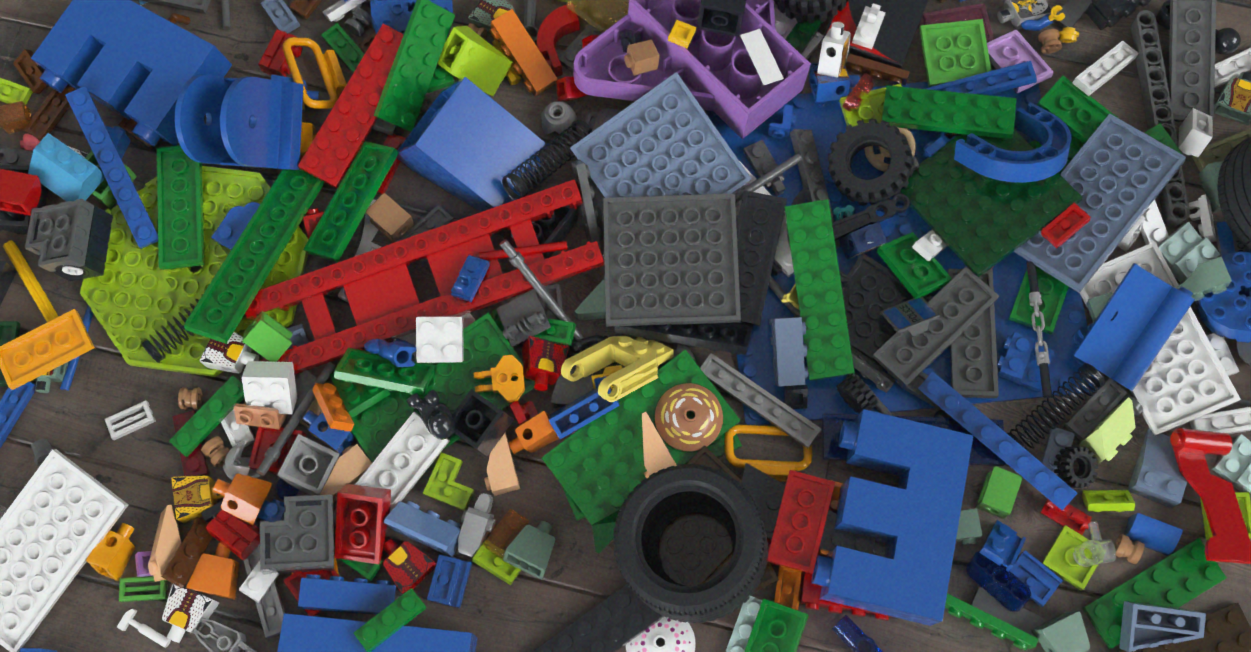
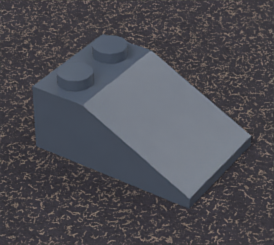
(1157, 472)

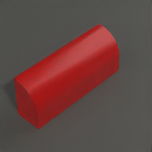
(19, 192)

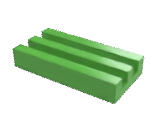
(122, 589)

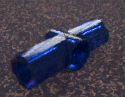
(853, 635)

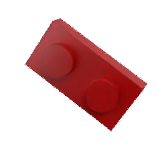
(1065, 225)

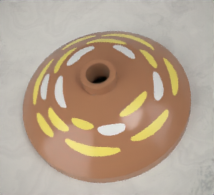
(681, 431)

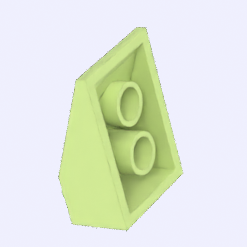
(1111, 432)

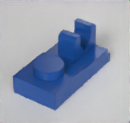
(470, 278)

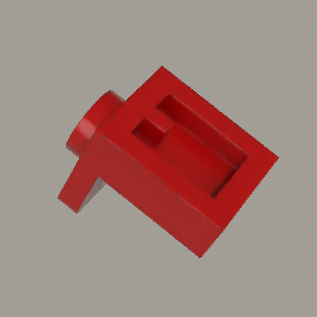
(311, 220)
(523, 412)

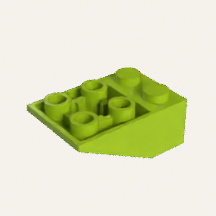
(473, 57)

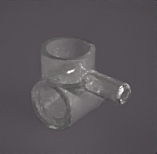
(1102, 550)

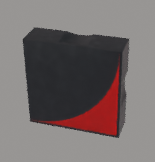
(895, 33)

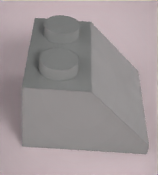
(307, 465)

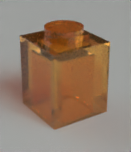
(14, 117)

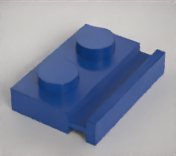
(1002, 545)
(1037, 577)
(449, 581)

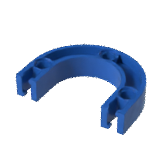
(1020, 165)

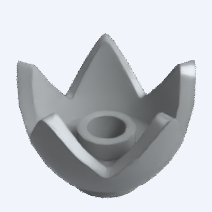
(557, 123)
(236, 464)

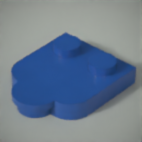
(234, 224)

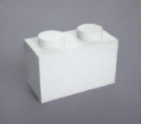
(1195, 133)

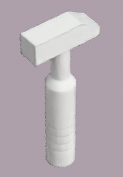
(142, 628)

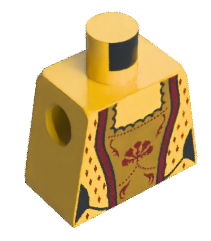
(193, 496)

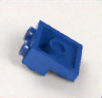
(1020, 361)

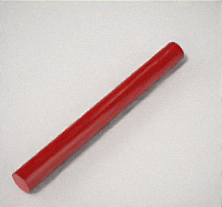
(526, 250)

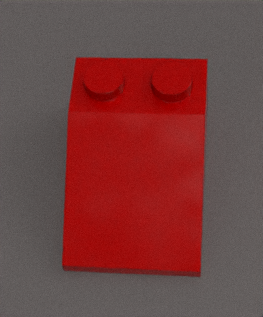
(361, 523)

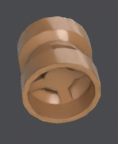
(216, 451)
(1126, 548)

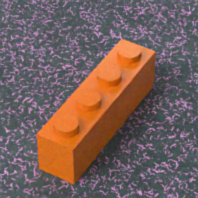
(523, 52)

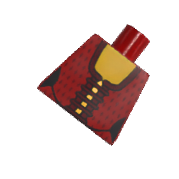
(543, 361)
(406, 565)

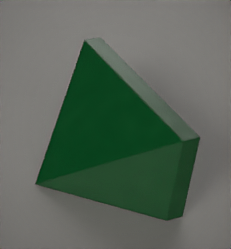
(603, 531)

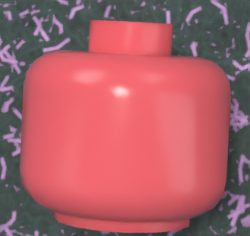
(29, 142)

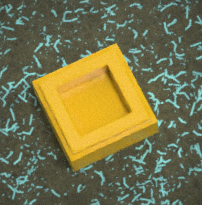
(682, 33)

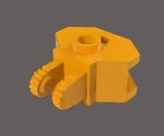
(501, 379)

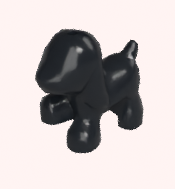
(434, 414)

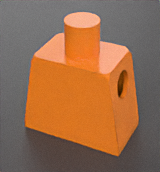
(542, 434)
(243, 496)
(216, 574)

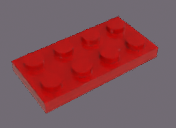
(800, 521)

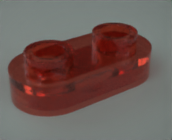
(854, 98)

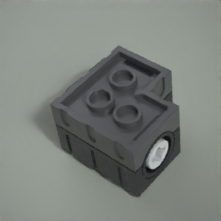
(70, 239)
(302, 539)

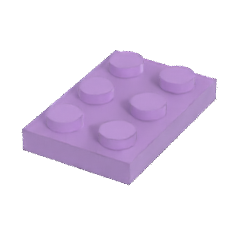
(1014, 49)

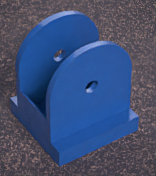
(246, 123)

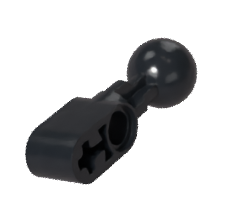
(1226, 39)

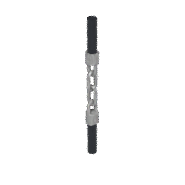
(1041, 357)

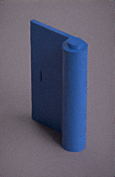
(1143, 322)

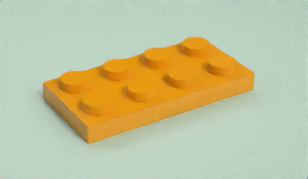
(44, 349)

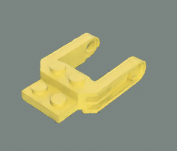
(638, 356)

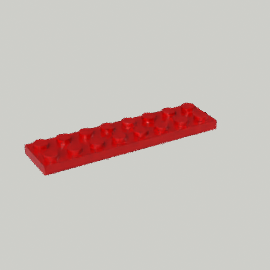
(353, 112)

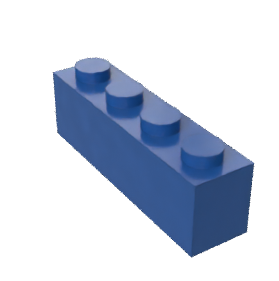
(345, 596)

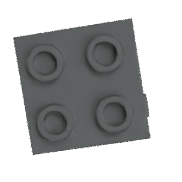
(523, 318)

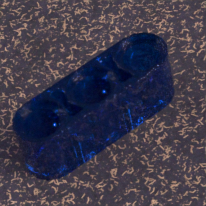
(1003, 592)

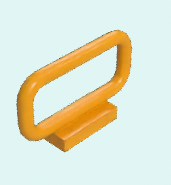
(328, 67)
(776, 469)

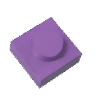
(142, 561)

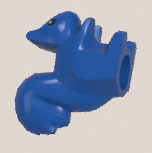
(397, 352)

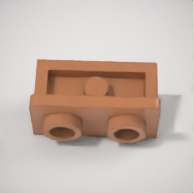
(258, 416)

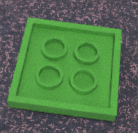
(954, 50)

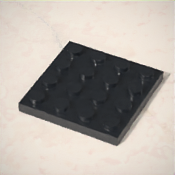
(868, 293)

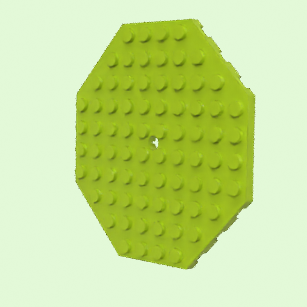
(140, 297)

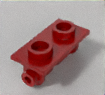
(1068, 516)

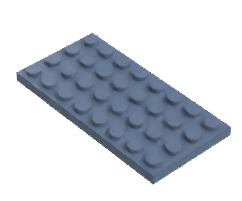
(1118, 180)

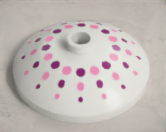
(676, 634)

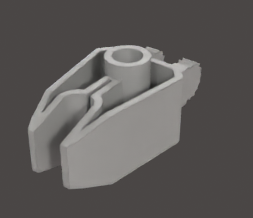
(476, 525)
(223, 638)

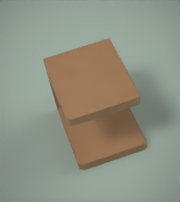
(389, 218)

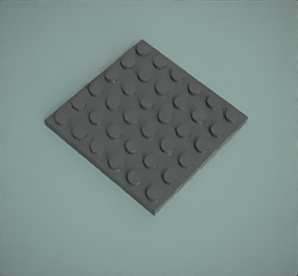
(671, 260)

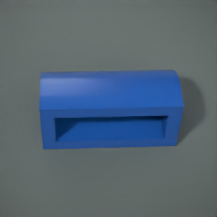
(1153, 533)

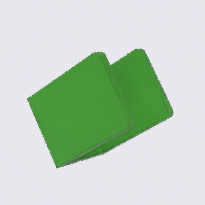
(267, 337)
(999, 492)

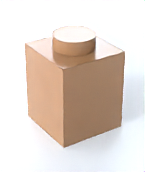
(642, 57)

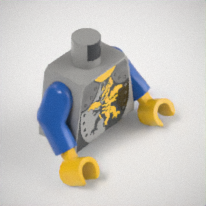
(1029, 14)

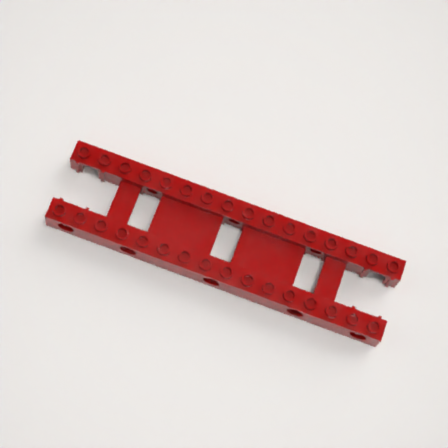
(383, 290)

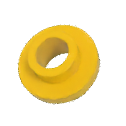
(1068, 35)

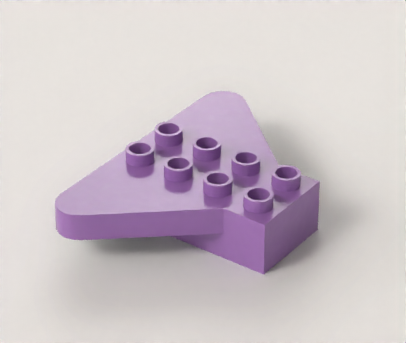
(712, 67)

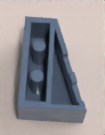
(788, 351)
(1158, 625)

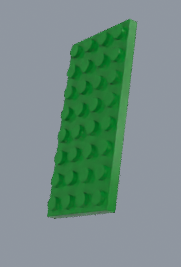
(452, 381)
(607, 455)

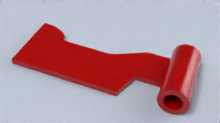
(1229, 532)

